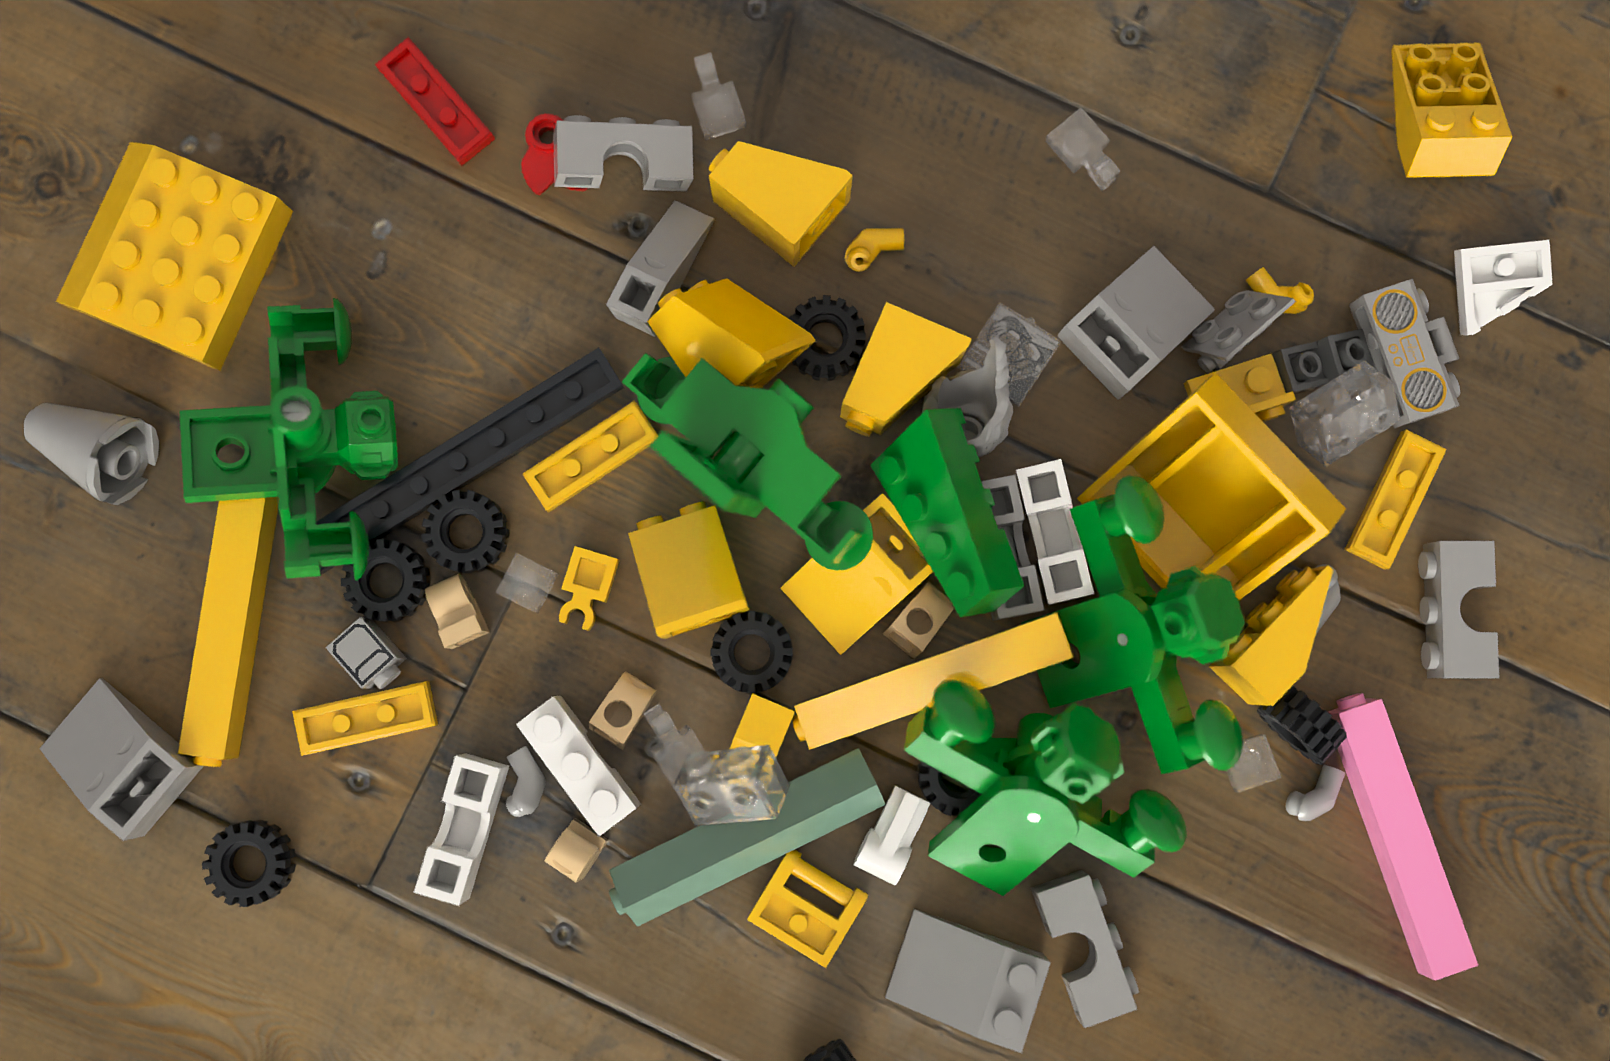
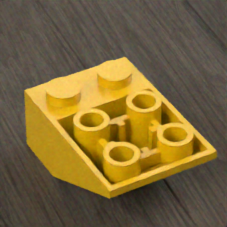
(1447, 111)
(855, 599)
(1277, 640)

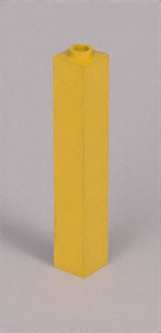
(228, 630)
(913, 685)

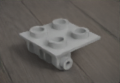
(1241, 321)

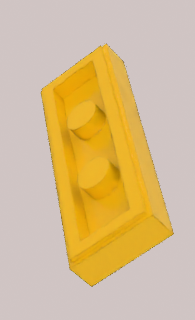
(591, 456)
(1395, 499)
(365, 718)

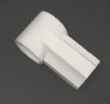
(888, 844)

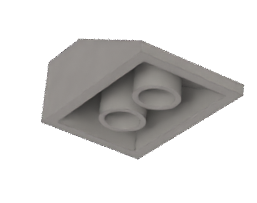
(968, 980)

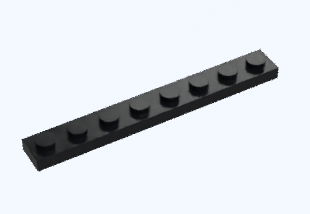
(481, 447)

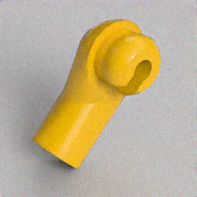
(870, 243)
(1264, 283)

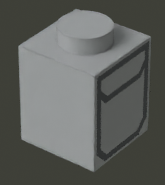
(367, 654)

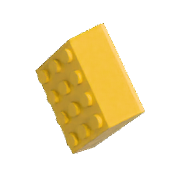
(176, 253)
(1227, 492)

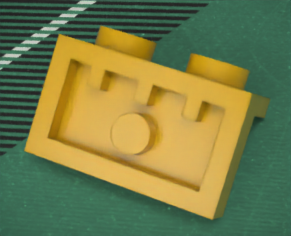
(1255, 383)

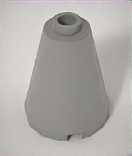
(95, 448)

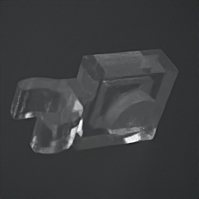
(716, 104)
(1081, 143)
(673, 743)

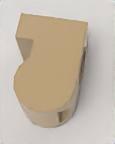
(455, 612)
(920, 620)
(622, 710)
(576, 850)

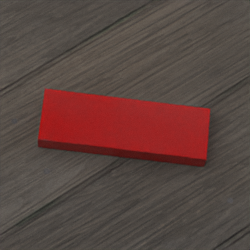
(435, 101)

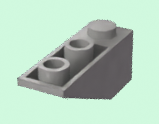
(659, 265)

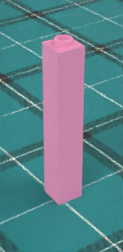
(1402, 839)

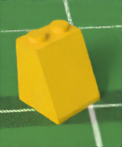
(779, 196)
(729, 331)
(899, 368)
(687, 570)

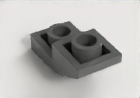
(1321, 361)

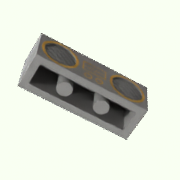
(1404, 351)

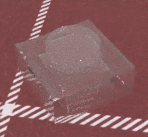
(527, 583)
(1254, 766)

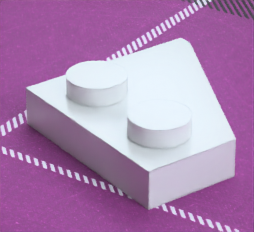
(1498, 279)

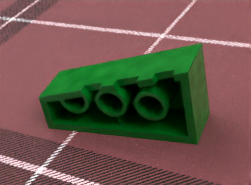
(949, 512)

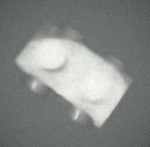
(1345, 413)
(732, 785)

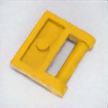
(799, 920)

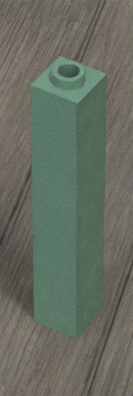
(726, 851)

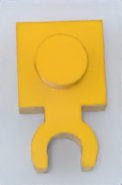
(589, 578)

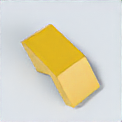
(763, 724)

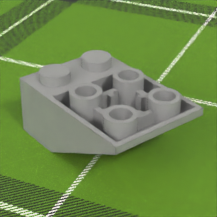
(1135, 322)
(118, 762)

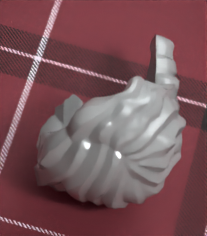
(982, 398)

